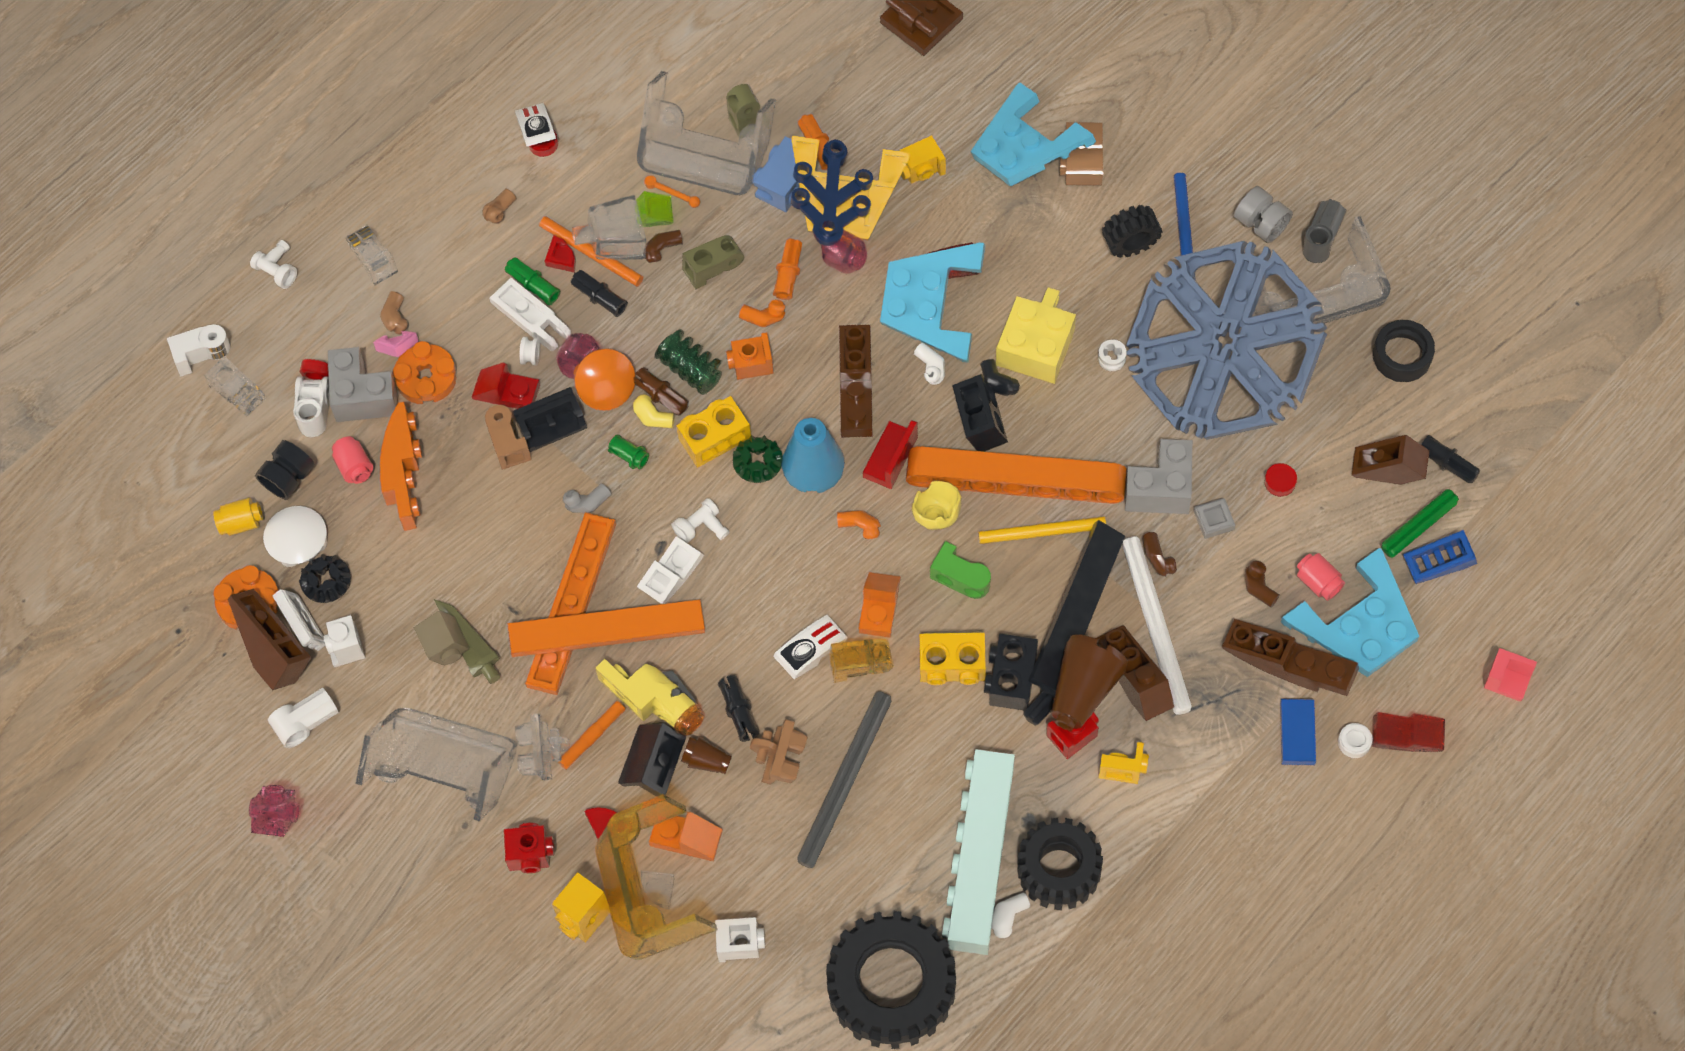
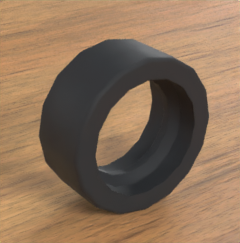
(1412, 331)

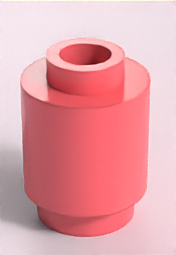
(351, 460)
(1320, 576)

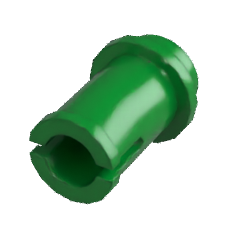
(635, 456)

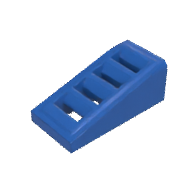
(1446, 543)

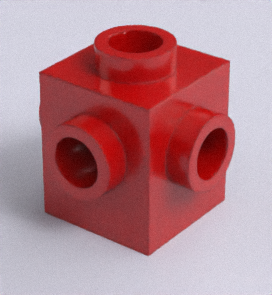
(528, 848)

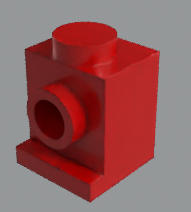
(1072, 741)

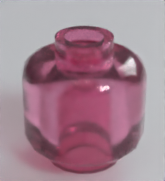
(846, 255)
(573, 351)

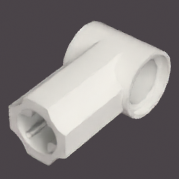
(294, 722)

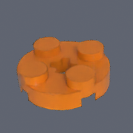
(422, 357)
(241, 581)

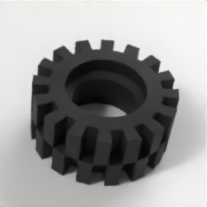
(1132, 231)

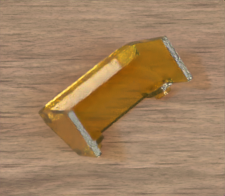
(639, 926)

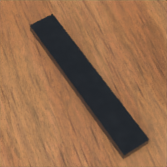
(1078, 602)

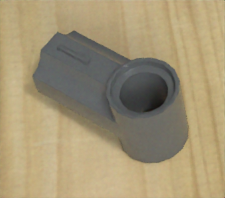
(1323, 231)

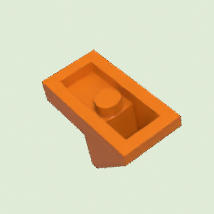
(879, 604)
(687, 836)

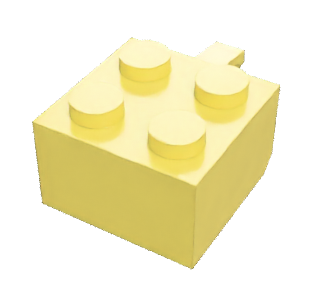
(1036, 337)

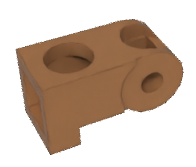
(501, 430)

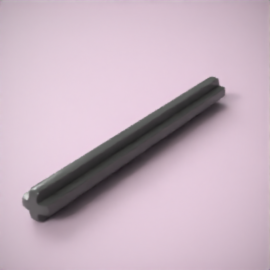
(844, 780)

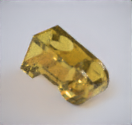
(859, 658)

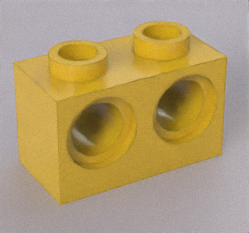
(717, 437)
(952, 649)

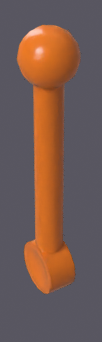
(650, 182)

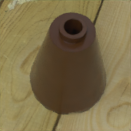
(1085, 680)

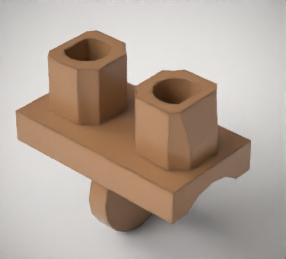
(784, 740)

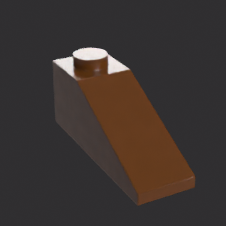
(269, 643)

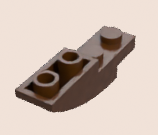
(855, 381)
(1290, 661)

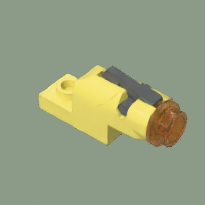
(655, 693)

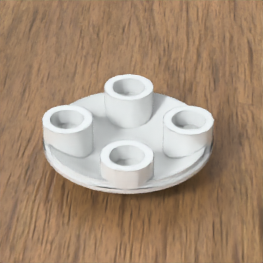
(295, 535)

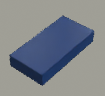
(1298, 732)

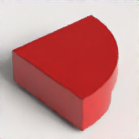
(560, 255)
(598, 819)

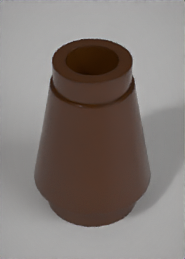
(705, 756)

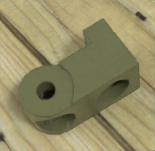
(742, 107)
(711, 260)

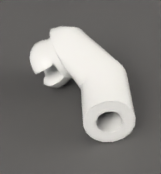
(934, 364)
(1004, 914)

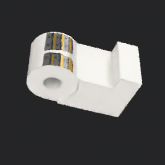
(198, 346)

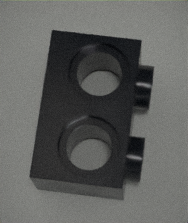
(980, 413)
(1012, 672)

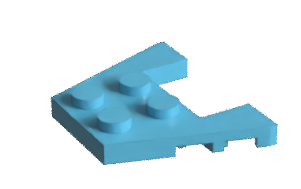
(1016, 149)
(917, 297)
(1371, 630)

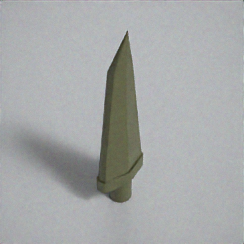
(480, 656)

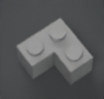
(354, 392)
(1162, 488)

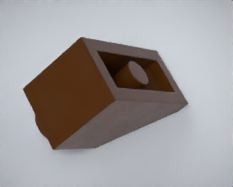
(1391, 461)

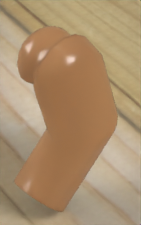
(494, 210)
(390, 316)

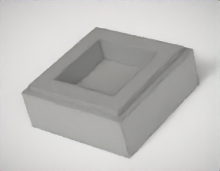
(1214, 518)

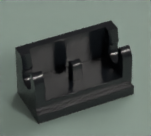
(550, 419)

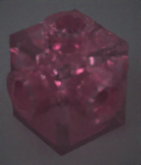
(273, 810)

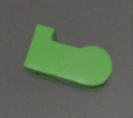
(959, 574)

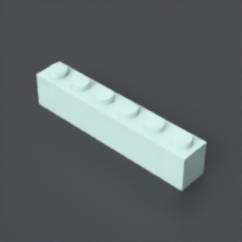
(980, 852)

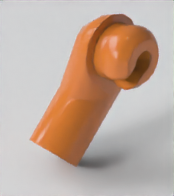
(765, 317)
(861, 519)

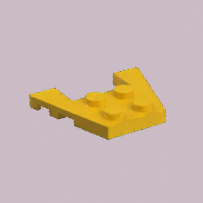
(879, 193)

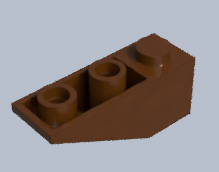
(1143, 680)

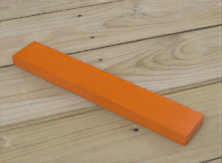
(573, 596)
(606, 628)

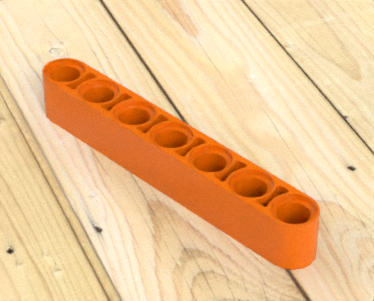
(1018, 474)

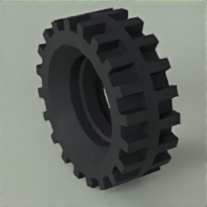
(900, 1023)

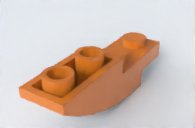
(398, 462)

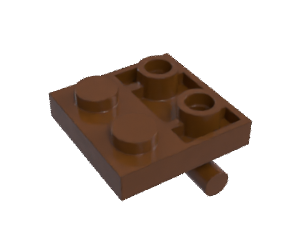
(921, 21)

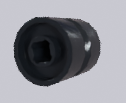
(282, 473)

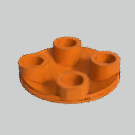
(604, 379)

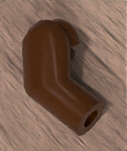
(1154, 554)

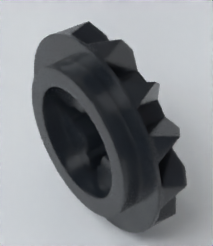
(329, 590)

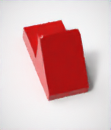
(502, 388)

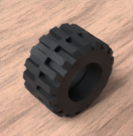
(1063, 838)

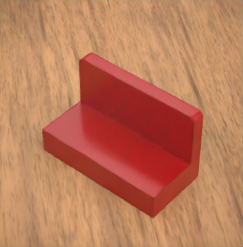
(891, 453)

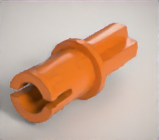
(812, 130)
(788, 270)

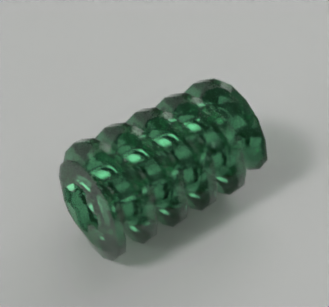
(688, 362)

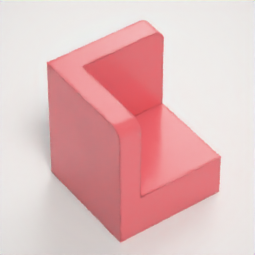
(1510, 674)

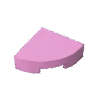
(397, 345)

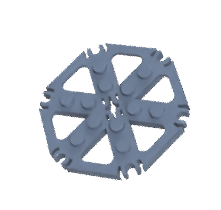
(1210, 323)

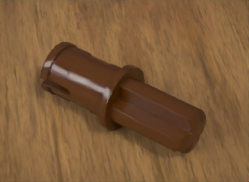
(660, 391)

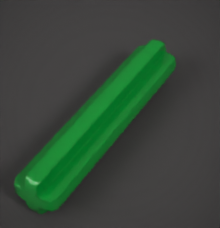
(1419, 523)

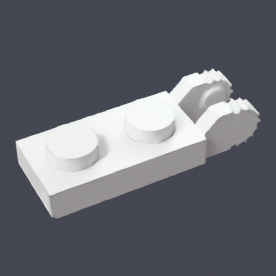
(528, 313)

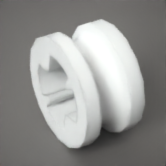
(1118, 349)
(529, 351)

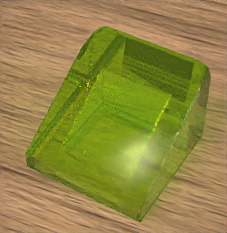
(654, 209)

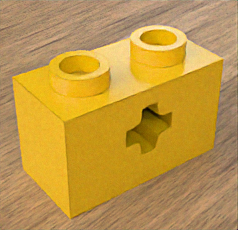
(580, 908)

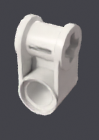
(311, 400)

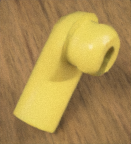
(649, 415)

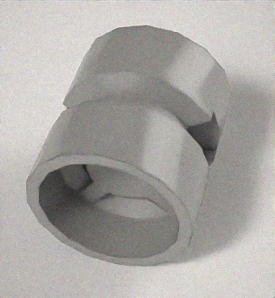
(1259, 211)

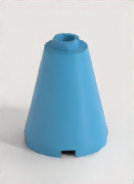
(812, 458)

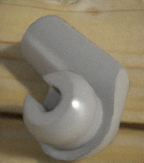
(586, 503)

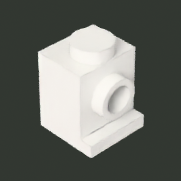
(343, 641)
(730, 931)

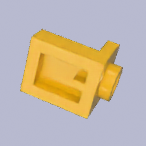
(1124, 769)

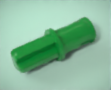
(532, 281)

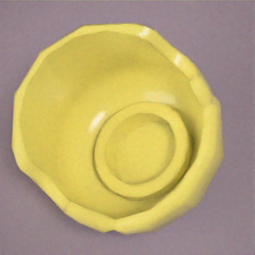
(937, 506)

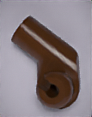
(659, 242)
(1256, 583)

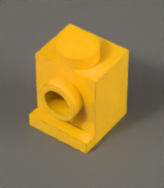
(924, 160)

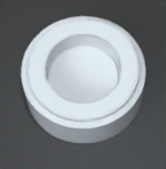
(1355, 740)

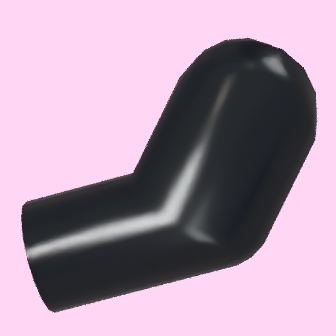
(999, 382)

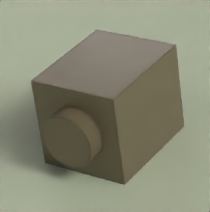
(441, 638)

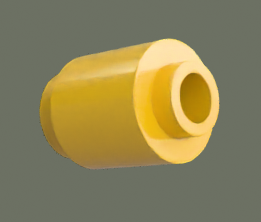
(238, 517)

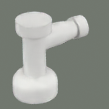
(284, 274)
(685, 527)

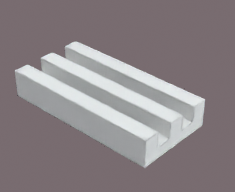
(299, 619)

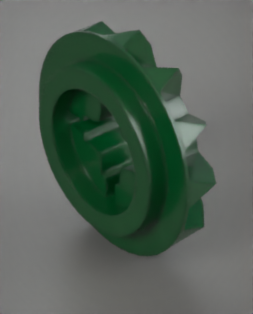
(757, 471)

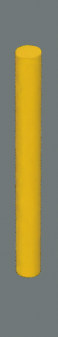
(1039, 530)

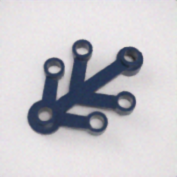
(831, 196)

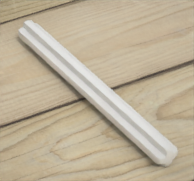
(1156, 623)

